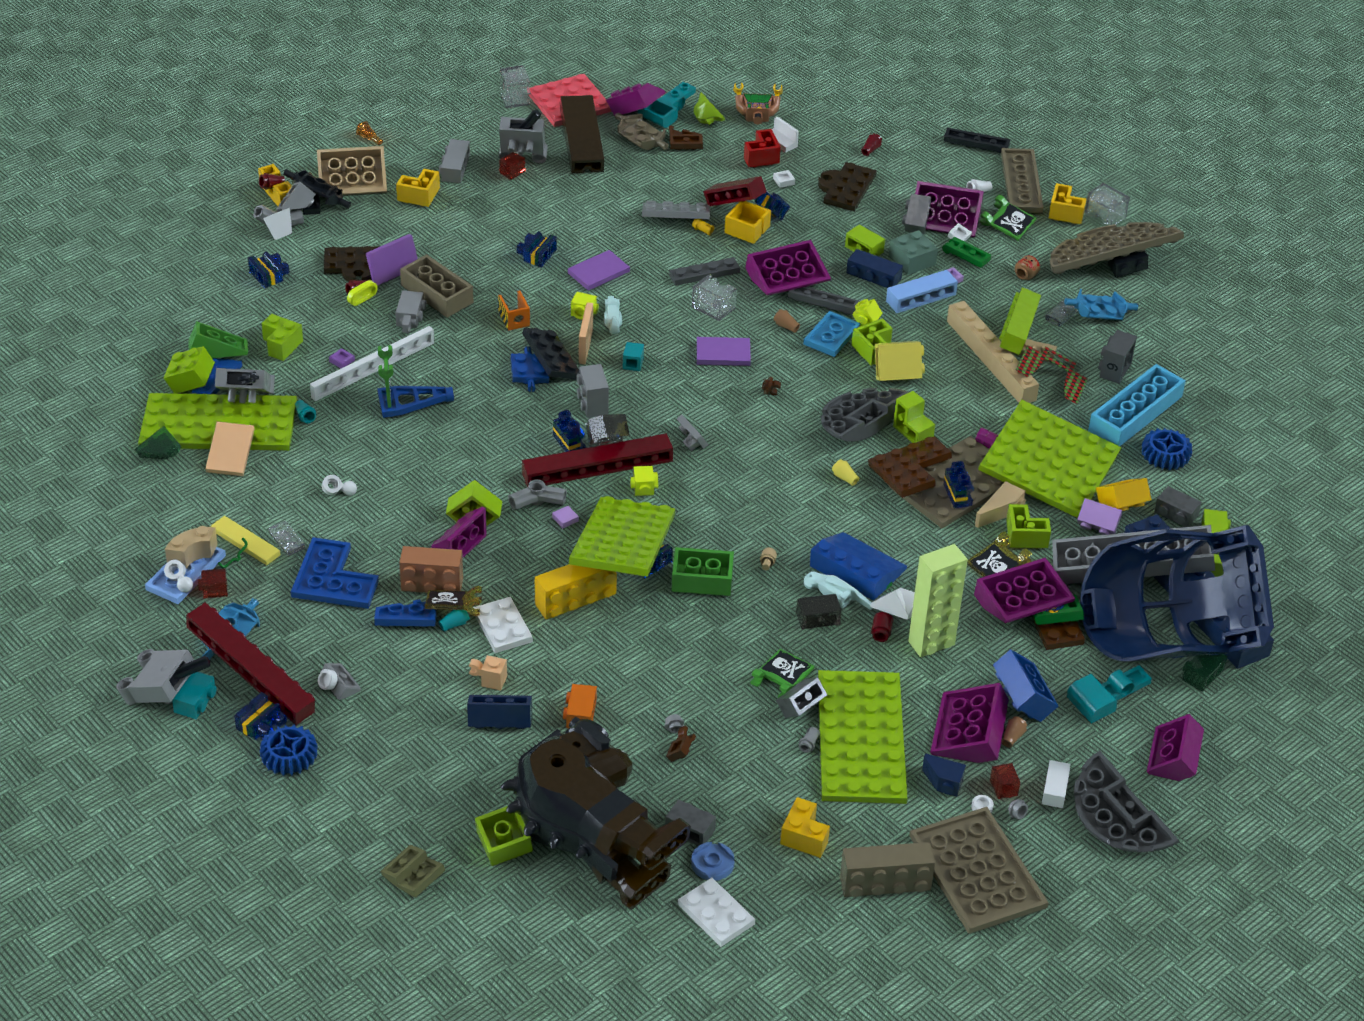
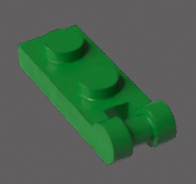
(967, 252)

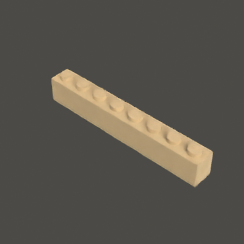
(988, 349)

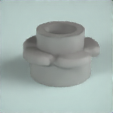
(673, 723)
(1018, 809)

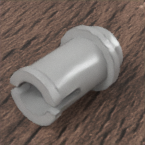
(807, 743)

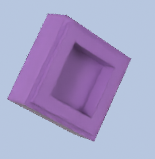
(341, 358)

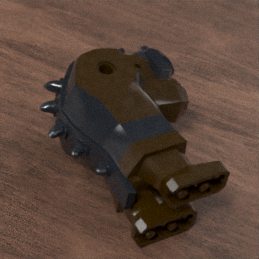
(574, 805)

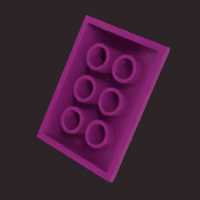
(951, 206)
(786, 268)
(1022, 591)
(971, 723)

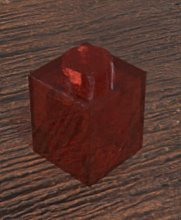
(512, 165)
(213, 583)
(1005, 781)

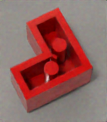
(763, 150)

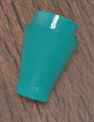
(305, 412)
(454, 619)

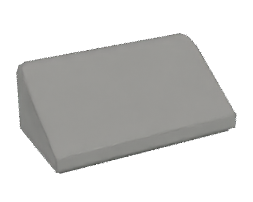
(345, 684)

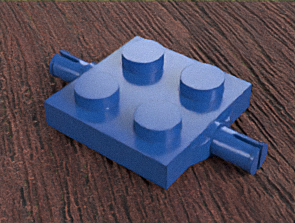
(527, 369)

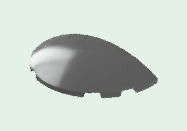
(860, 414)
(1114, 812)

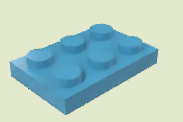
(831, 334)

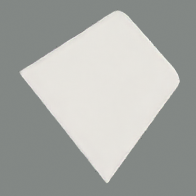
(279, 224)

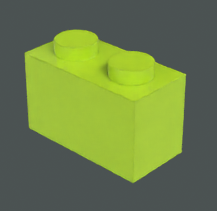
(864, 240)

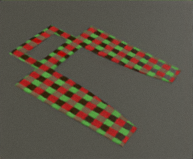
(1033, 359)

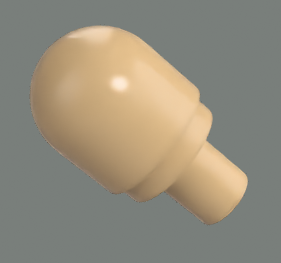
(768, 558)

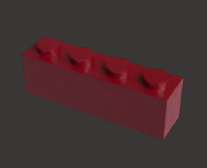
(735, 191)

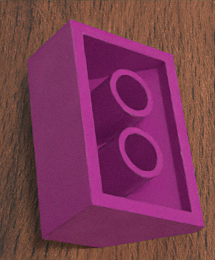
(634, 98)
(465, 533)
(1176, 749)

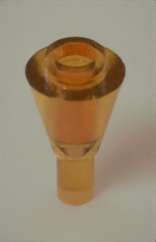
(364, 129)

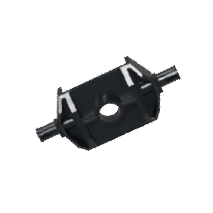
(320, 186)

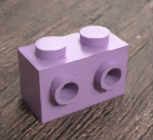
(1099, 517)

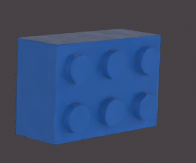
(1025, 686)

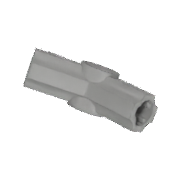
(262, 211)
(537, 494)

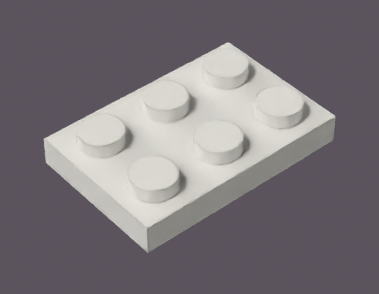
(503, 625)
(716, 912)

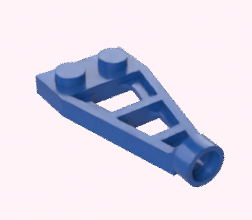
(439, 394)

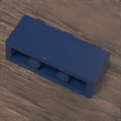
(874, 269)
(499, 711)

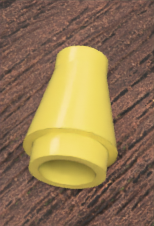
(845, 472)

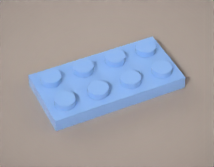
(167, 588)

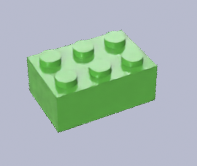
(702, 571)

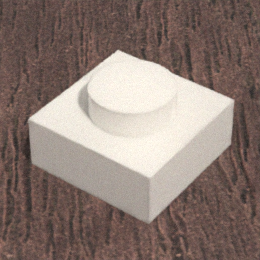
(784, 178)
(959, 232)

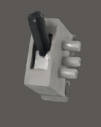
(523, 136)
(244, 381)
(161, 676)

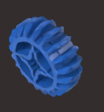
(1166, 449)
(288, 749)

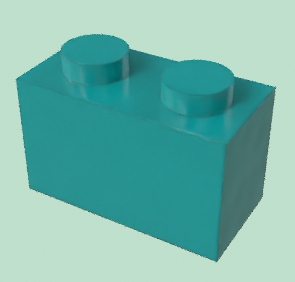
(194, 695)

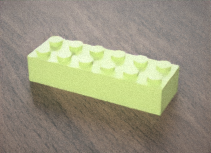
(937, 600)

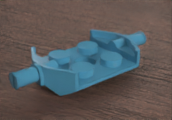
(1101, 306)
(241, 616)

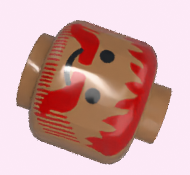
(1027, 267)

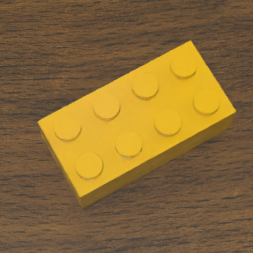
(572, 588)

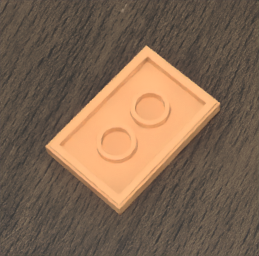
(585, 333)
(230, 448)

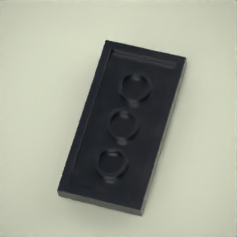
(551, 353)

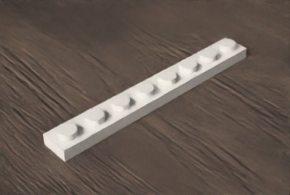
(370, 363)

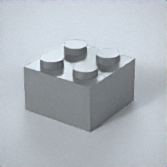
(593, 390)

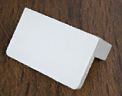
(785, 134)

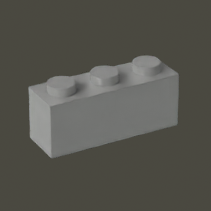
(454, 161)

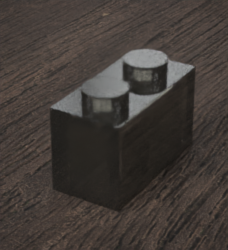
(818, 611)

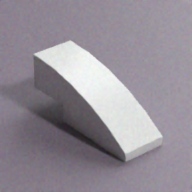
(1056, 784)

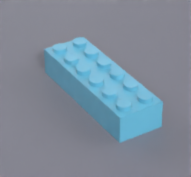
(1136, 405)

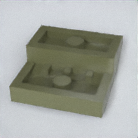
(412, 871)

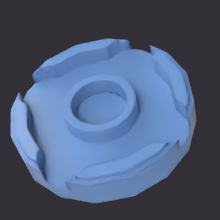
(712, 861)

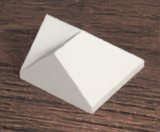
(896, 603)

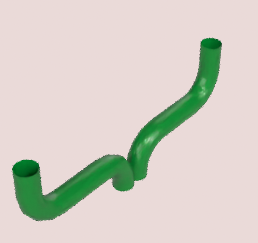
(238, 555)

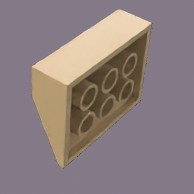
(354, 169)

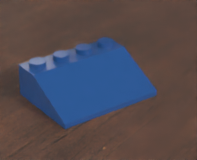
(856, 564)

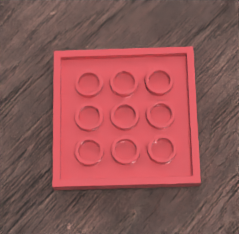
(548, 96)

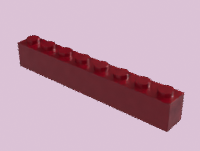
(598, 460)
(250, 663)

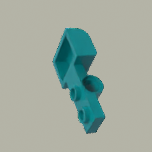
(665, 110)
(1099, 699)

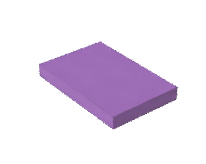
(390, 258)
(598, 270)
(723, 351)

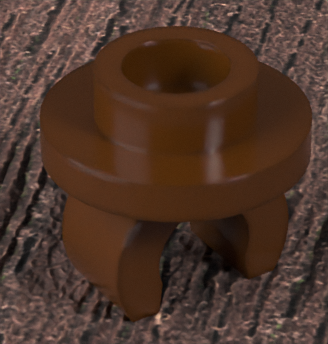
(770, 386)

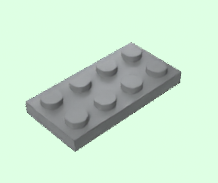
(670, 210)

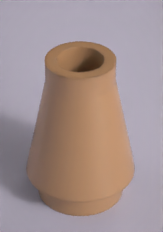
(786, 321)
(1014, 730)

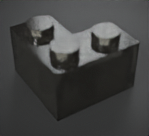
(607, 429)

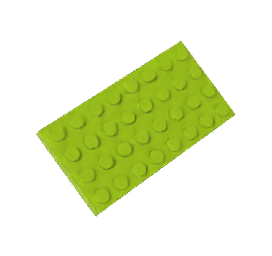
(194, 418)
(623, 536)
(862, 737)

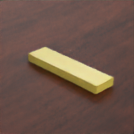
(256, 546)

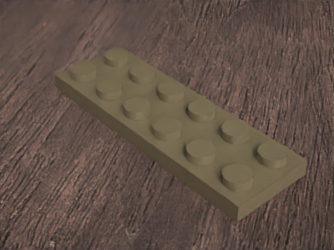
(1022, 179)

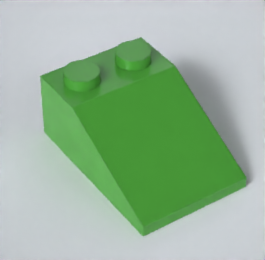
(217, 342)

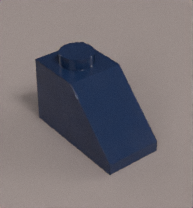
(944, 774)

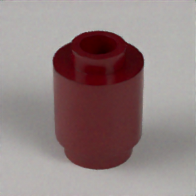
(882, 626)

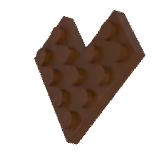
(904, 466)

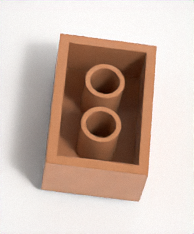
(430, 569)

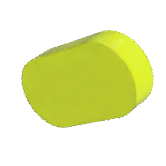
(362, 293)

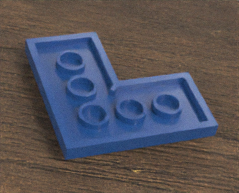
(324, 580)

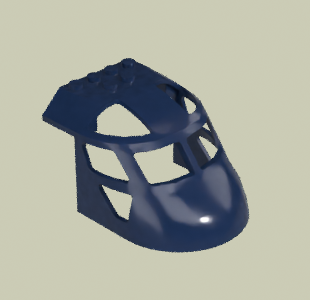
(1116, 606)

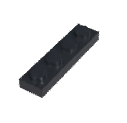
(976, 140)

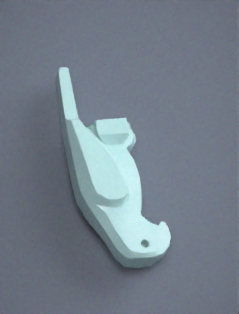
(612, 315)
(833, 585)

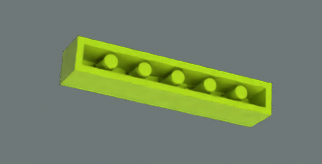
(1019, 320)

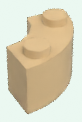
(192, 545)

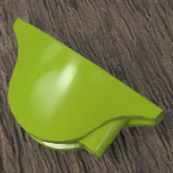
(706, 112)

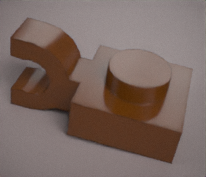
(680, 748)

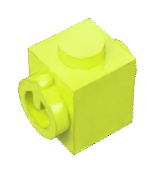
(579, 302)
(867, 311)
(644, 480)

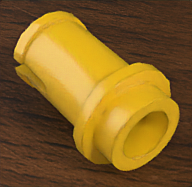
(703, 226)

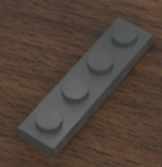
(699, 271)
(824, 299)

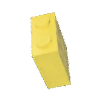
(899, 360)

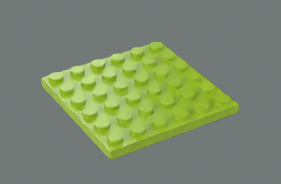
(1049, 458)

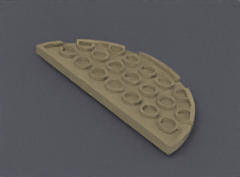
(1110, 242)

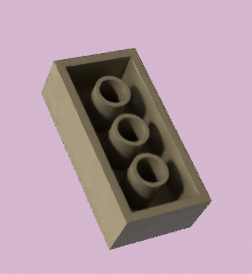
(439, 285)
(887, 869)

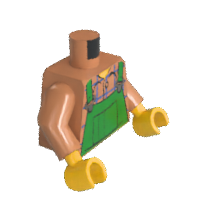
(757, 107)

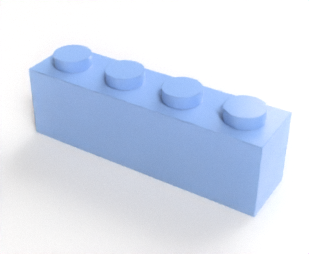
(921, 291)

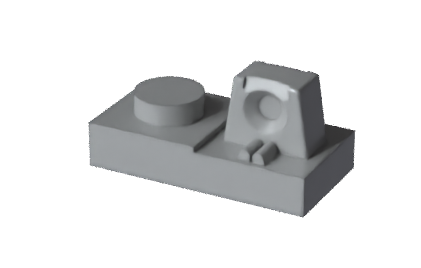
(694, 438)

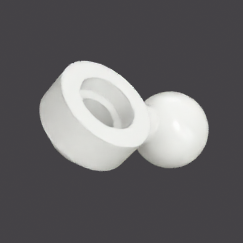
(349, 487)
(184, 584)

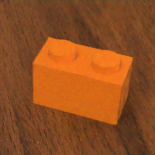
(580, 703)

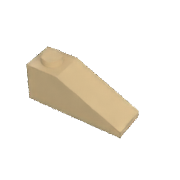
(997, 506)

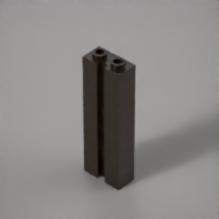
(582, 133)

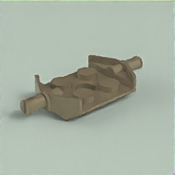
(640, 132)

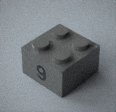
(1117, 356)

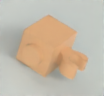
(492, 672)

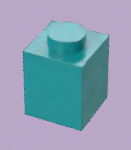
(633, 356)

